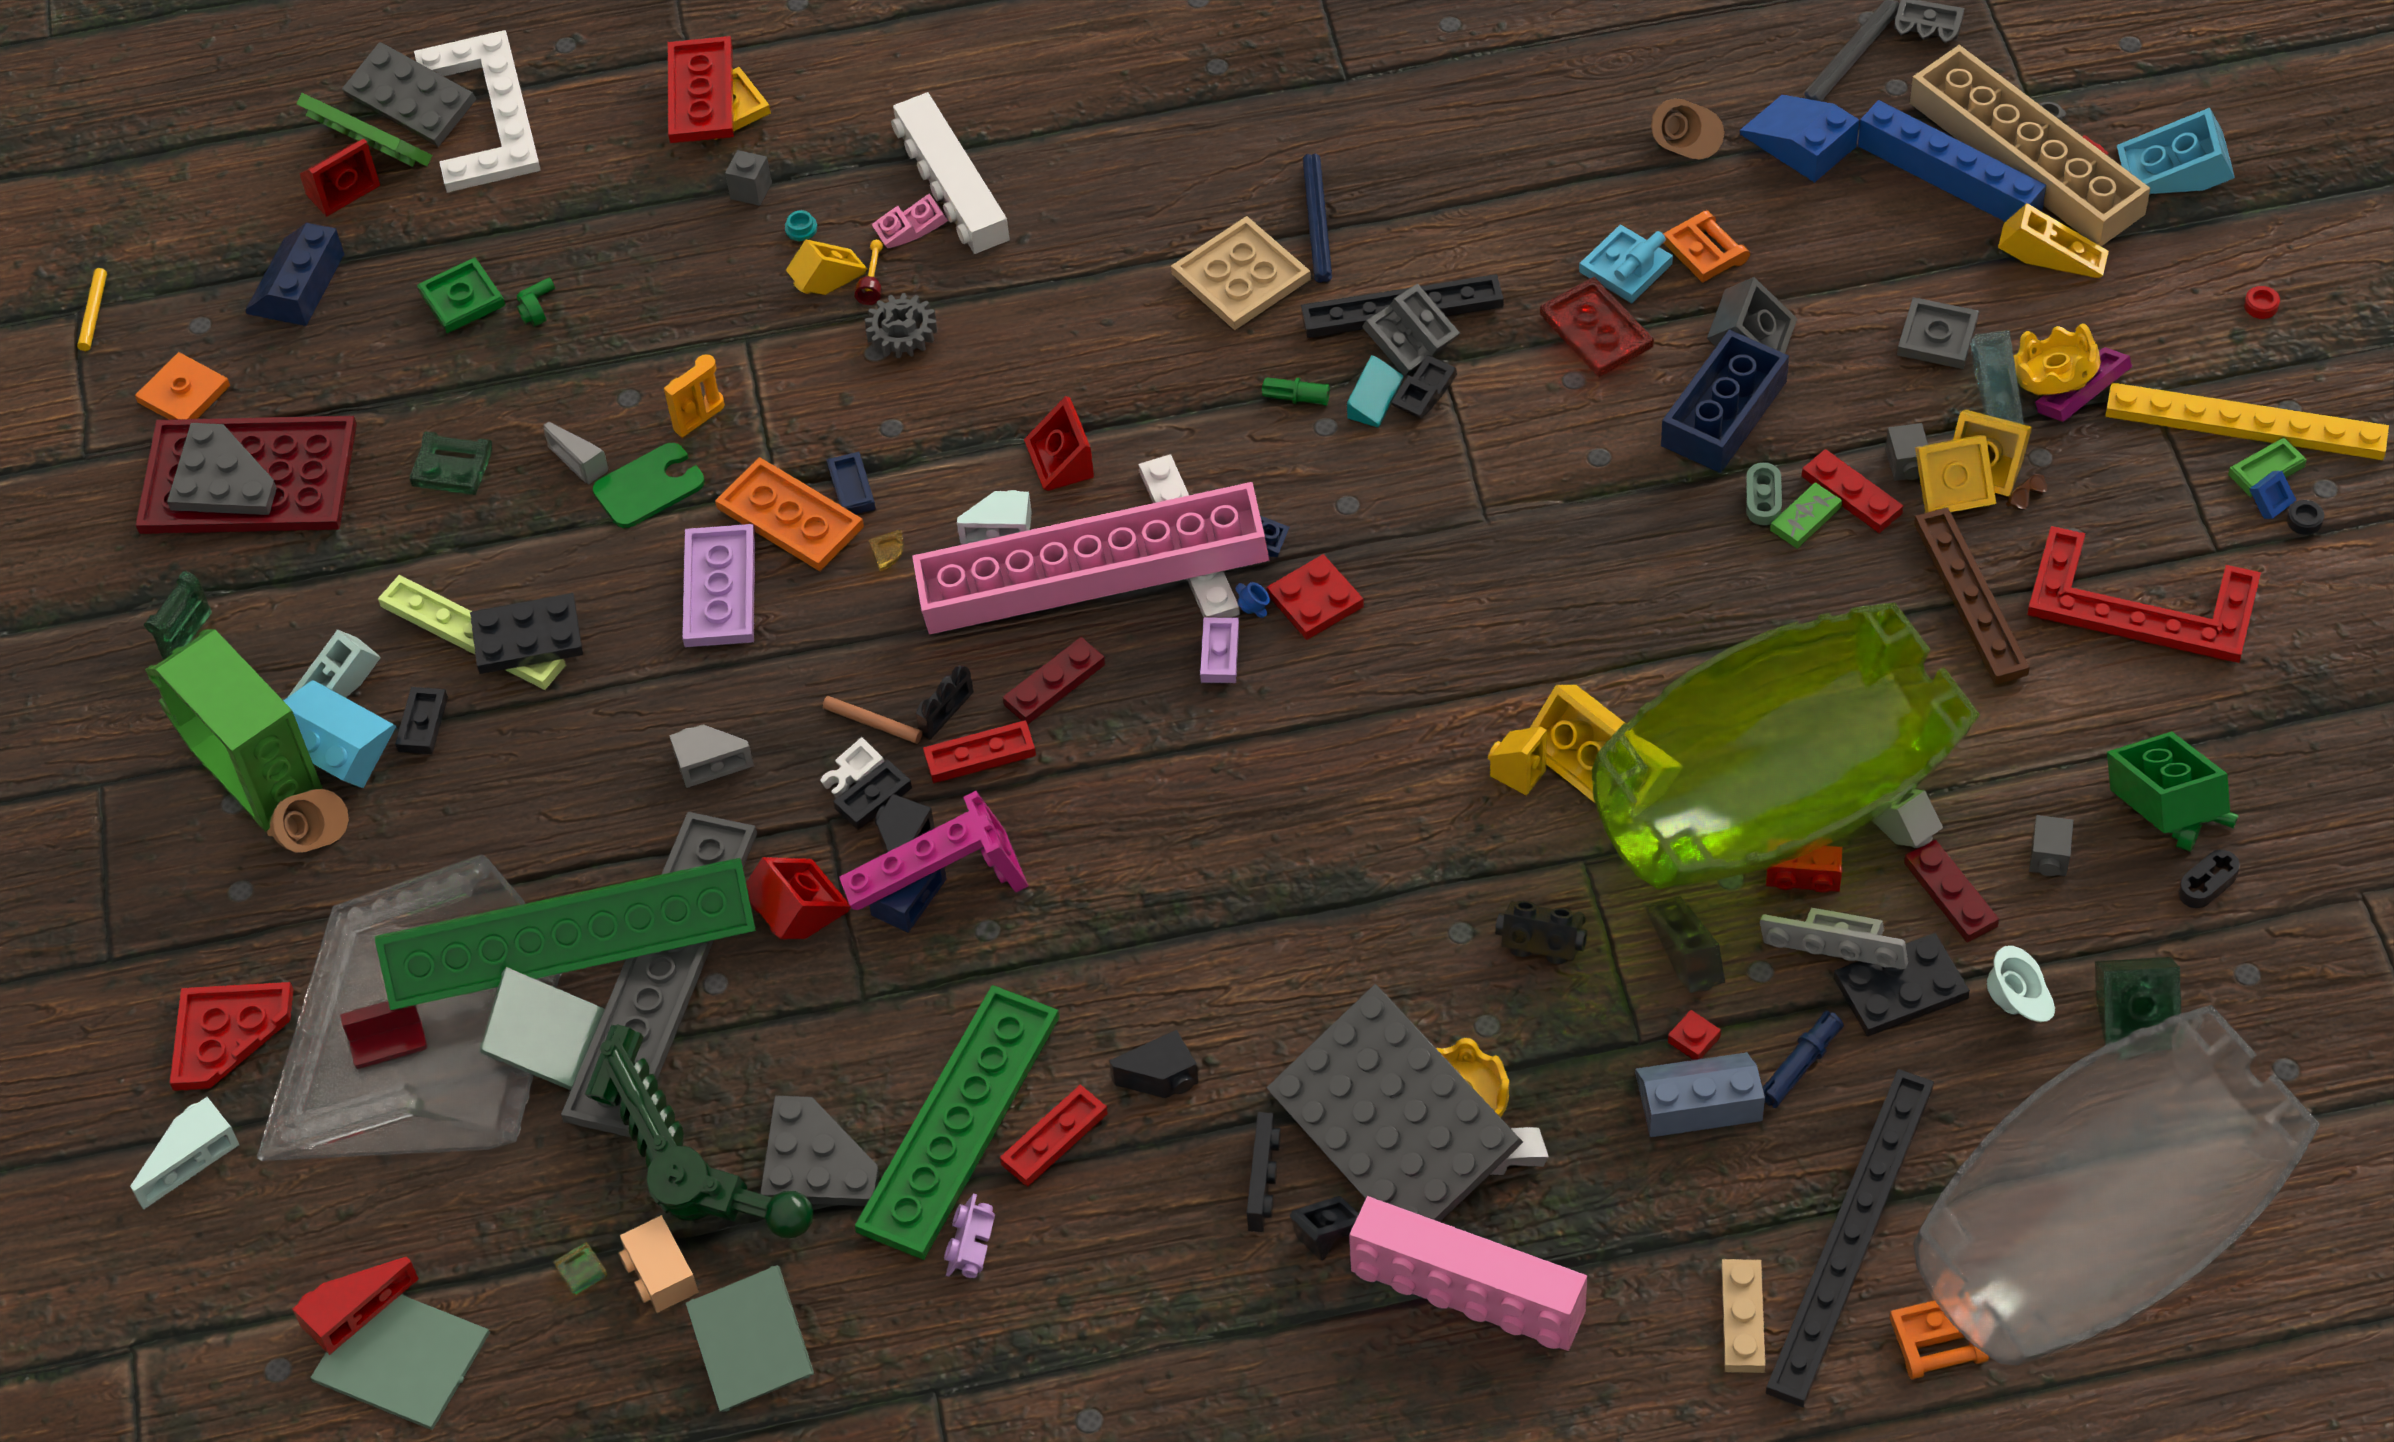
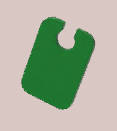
(644, 487)

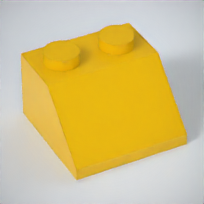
(2005, 444)

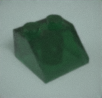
(2136, 994)

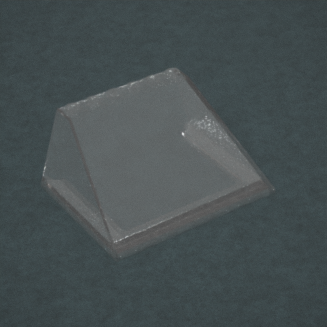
(414, 1103)

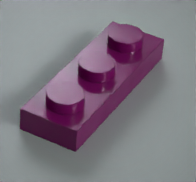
(2066, 404)

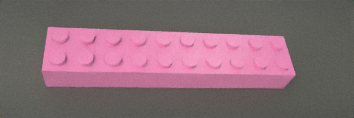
(1090, 558)

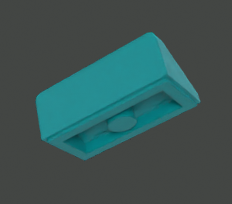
(1373, 392)

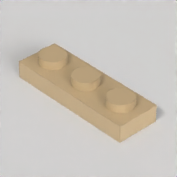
(1743, 1316)

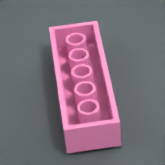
(1468, 1274)

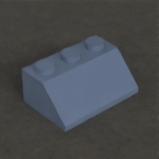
(1701, 1094)

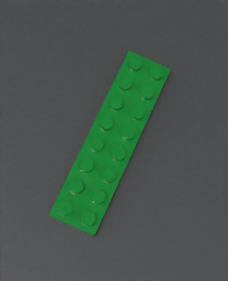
(957, 1122)

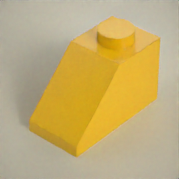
(823, 267)
(1519, 758)

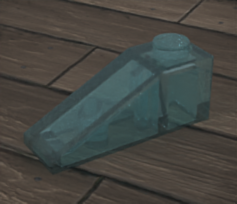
(1997, 375)

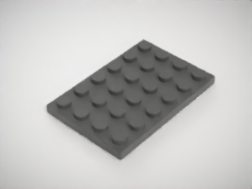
(1394, 1111)

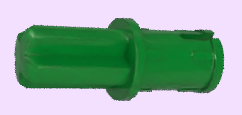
(1296, 391)

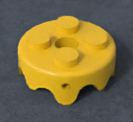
(2057, 363)
(1481, 1071)

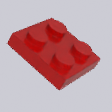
(1315, 597)

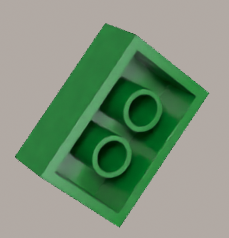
(2168, 782)

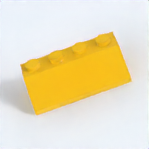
(1575, 733)

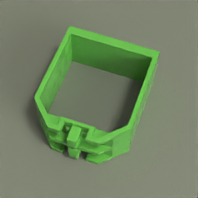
(234, 724)

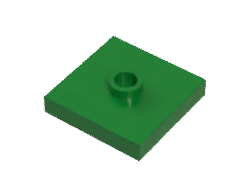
(461, 295)

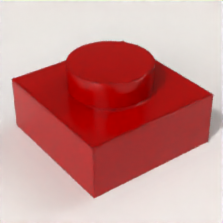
(1694, 1035)

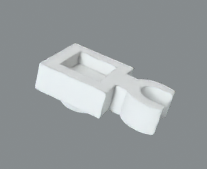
(854, 766)

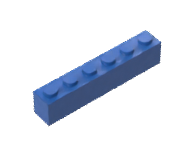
(1947, 162)

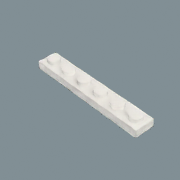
(1210, 590)

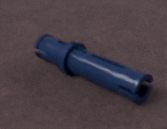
(1810, 1048)

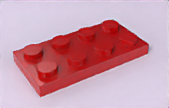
(700, 89)

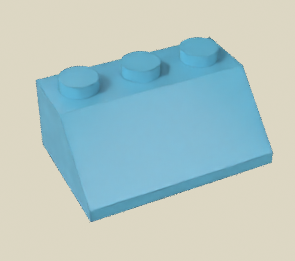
(339, 732)

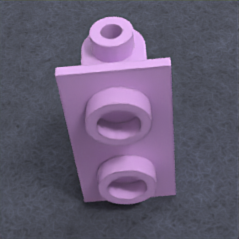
(963, 1251)

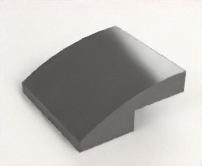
(1411, 329)

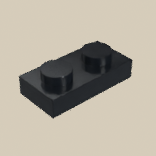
(421, 720)
(866, 797)

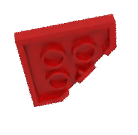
(223, 1028)

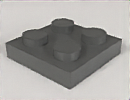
(1938, 333)

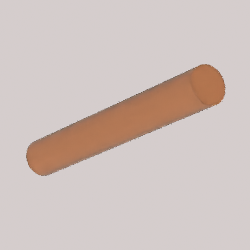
(872, 719)

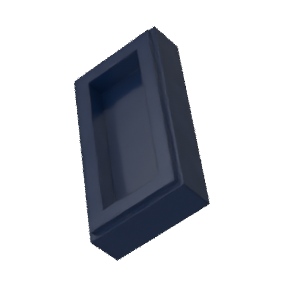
(851, 483)

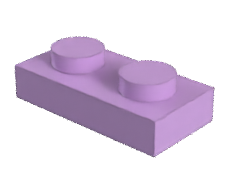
(1219, 650)

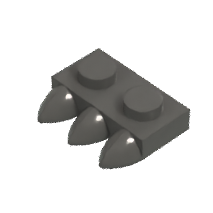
(1929, 19)

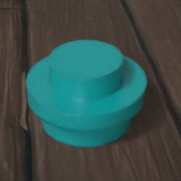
(800, 226)

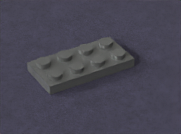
(409, 94)

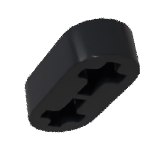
(2214, 884)

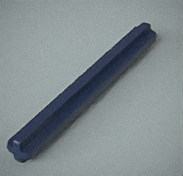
(1317, 218)

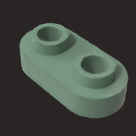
(1763, 500)

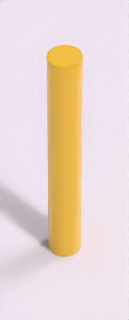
(92, 309)

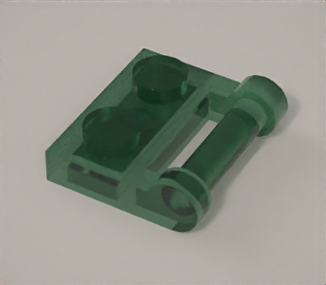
(450, 472)
(179, 615)

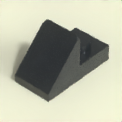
(1323, 1223)

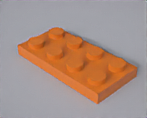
(789, 513)

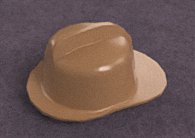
(1687, 129)
(309, 820)

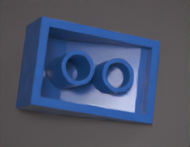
(1804, 134)

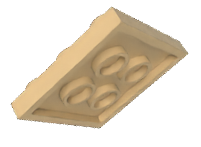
(1240, 272)

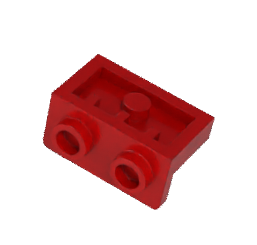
(1814, 871)

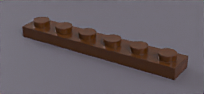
(1971, 596)

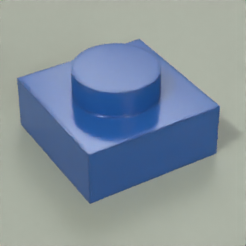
(2272, 494)

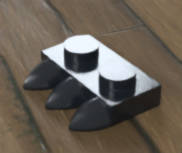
(945, 701)

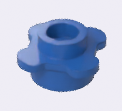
(1253, 598)

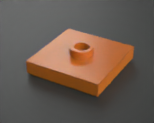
(182, 389)

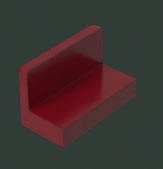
(382, 1033)

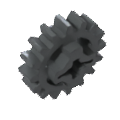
(901, 325)

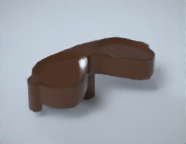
(2020, 496)

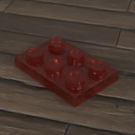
(1596, 326)

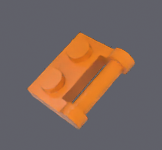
(1699, 252)
(1926, 1326)

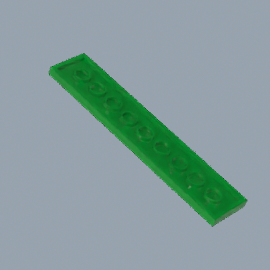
(565, 933)

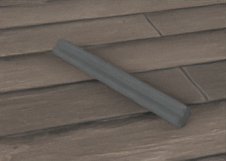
(1852, 50)

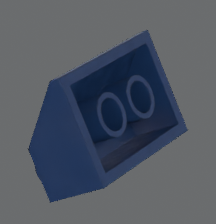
(298, 275)

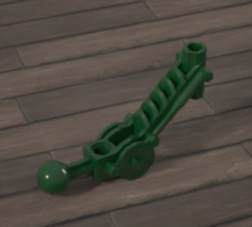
(676, 1173)

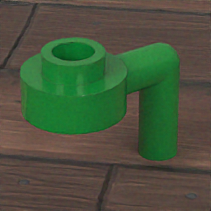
(529, 307)
(2188, 835)

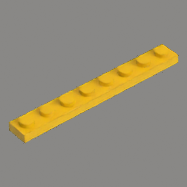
(2247, 421)

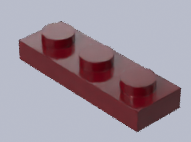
(1054, 680)
(1951, 891)

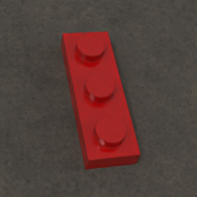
(1856, 492)
(979, 751)
(1053, 1135)

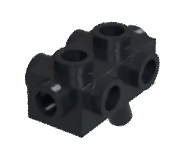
(1542, 931)

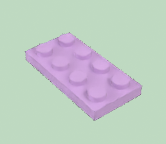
(719, 585)

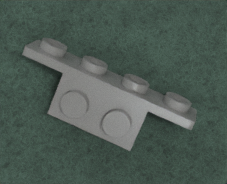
(1836, 936)

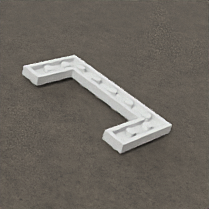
(518, 149)

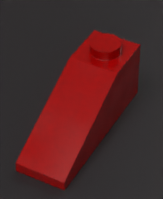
(348, 1303)

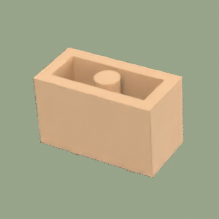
(658, 1264)

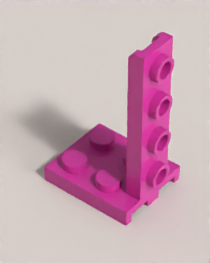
(935, 850)

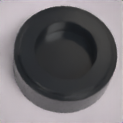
(2305, 517)

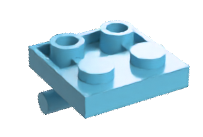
(1627, 262)

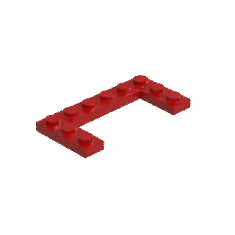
(2216, 637)

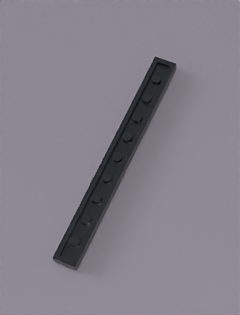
(1849, 1239)

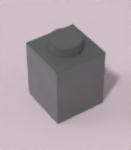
(748, 177)
(1901, 450)
(2051, 845)

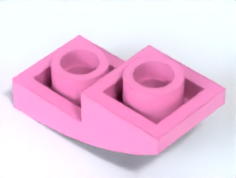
(916, 221)

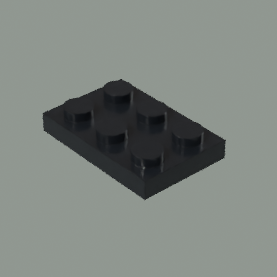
(526, 633)
(1893, 995)

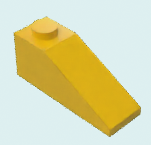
(2050, 244)

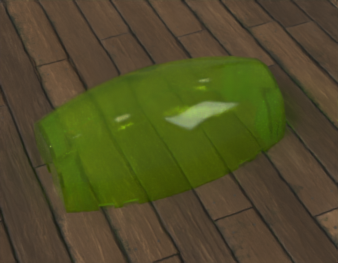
(1777, 748)

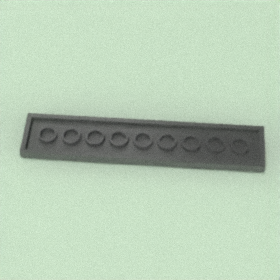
(659, 985)

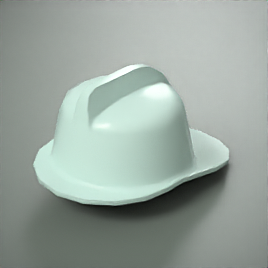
(2019, 985)

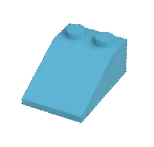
(2179, 155)

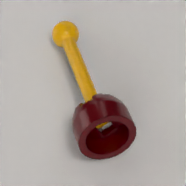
(868, 288)

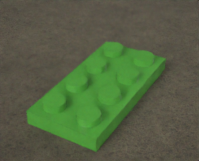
(358, 130)

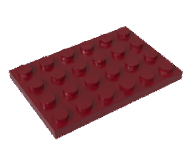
(301, 454)

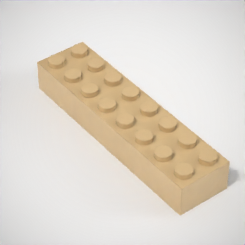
(2006, 124)

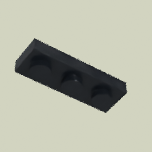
(1263, 1172)

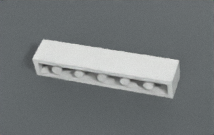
(950, 173)

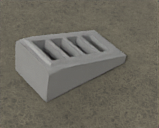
(578, 454)

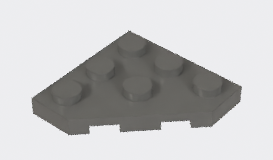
(219, 475)
(815, 1156)

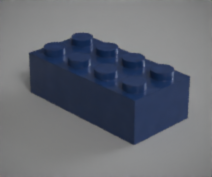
(1724, 401)

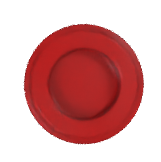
(2262, 302)

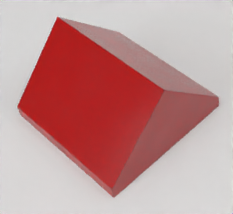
(1060, 448)

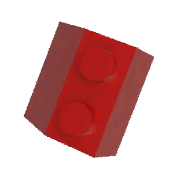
(341, 178)
(794, 896)

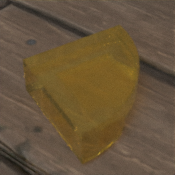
(887, 549)

